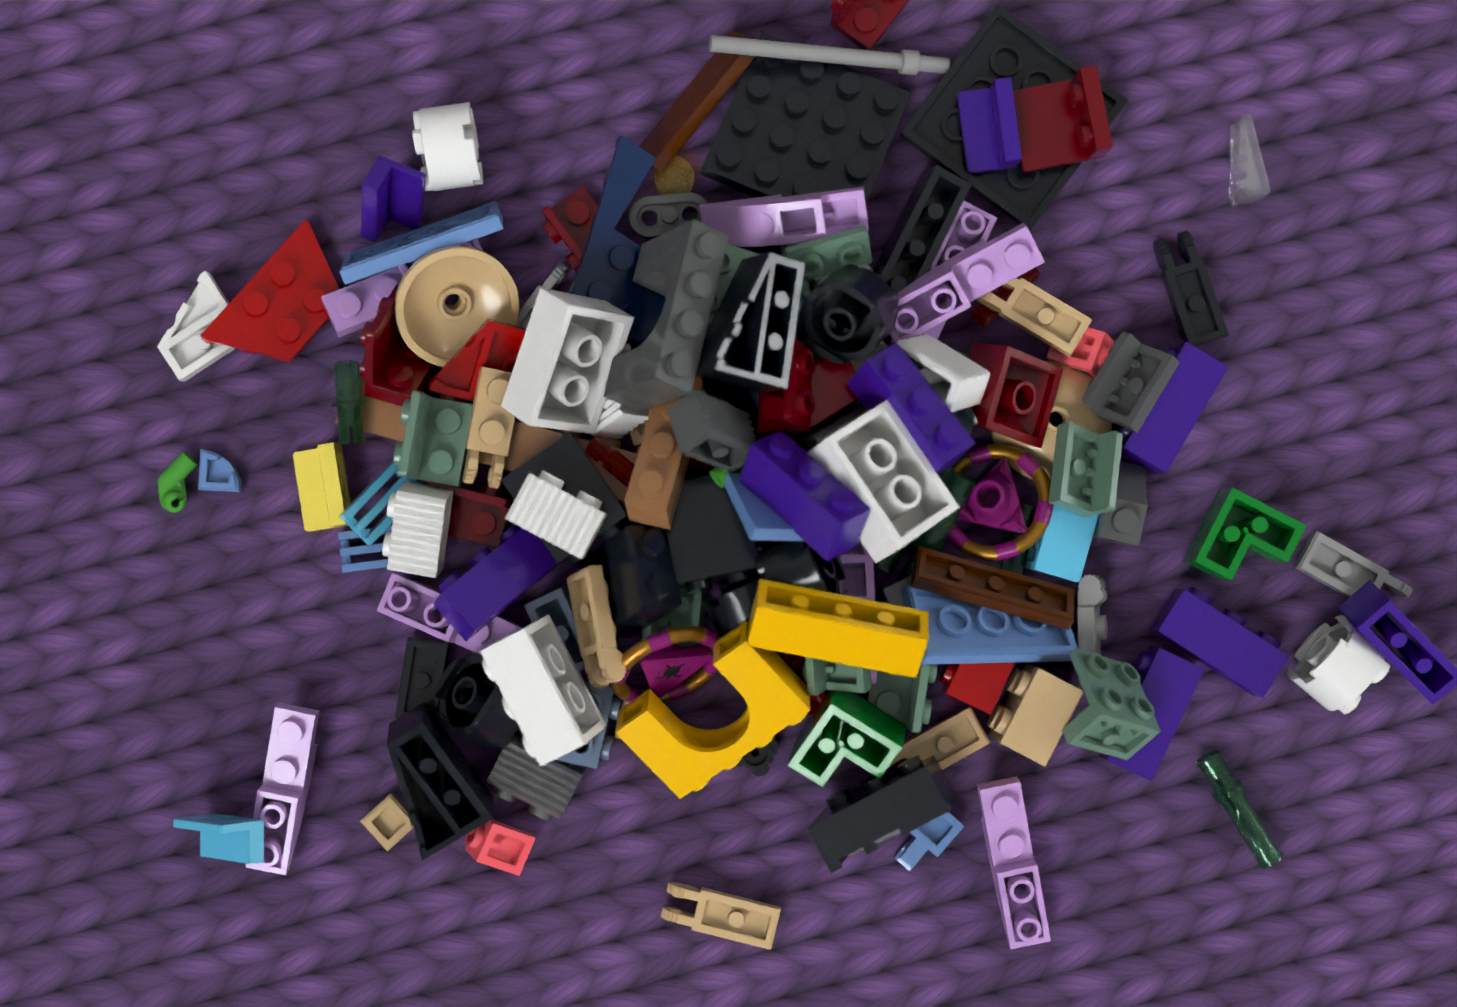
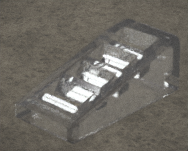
(1247, 169)

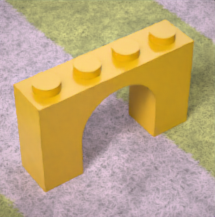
(691, 756)

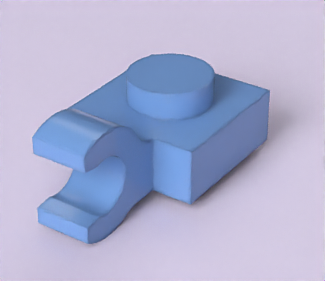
(931, 836)

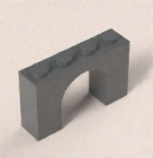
(686, 271)

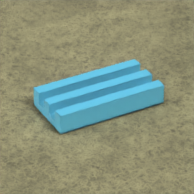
(359, 526)

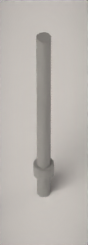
(906, 62)

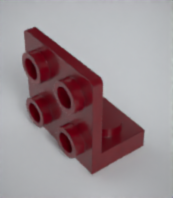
(865, 20)
(1062, 122)
(389, 364)

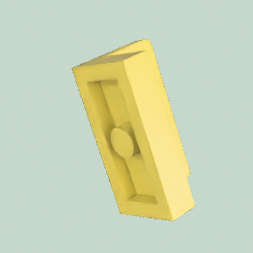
(322, 486)

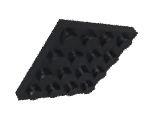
(999, 50)
(804, 128)

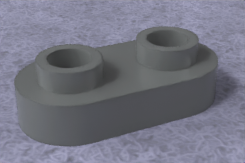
(668, 210)

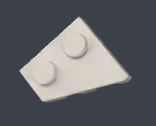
(182, 342)

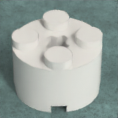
(448, 146)
(1338, 665)

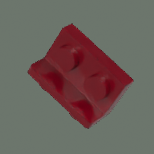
(571, 223)
(792, 407)
(477, 515)

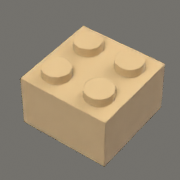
(1034, 713)

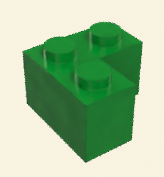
(1238, 525)
(849, 729)

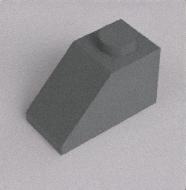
(1127, 520)

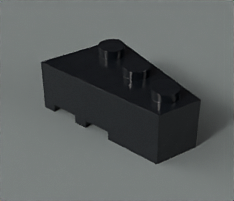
(755, 326)
(436, 780)
(881, 810)

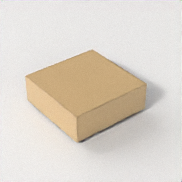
(388, 821)

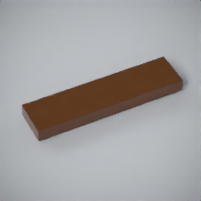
(694, 105)
(993, 588)

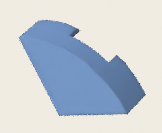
(217, 473)

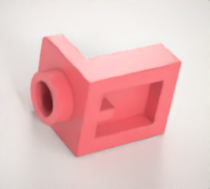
(1088, 354)
(500, 846)

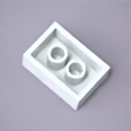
(566, 361)
(890, 475)
(543, 690)

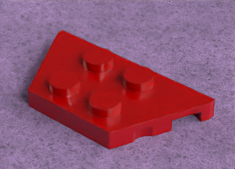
(280, 304)
(491, 346)

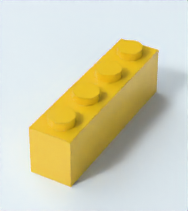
(838, 628)

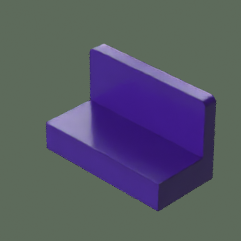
(989, 127)
(393, 194)

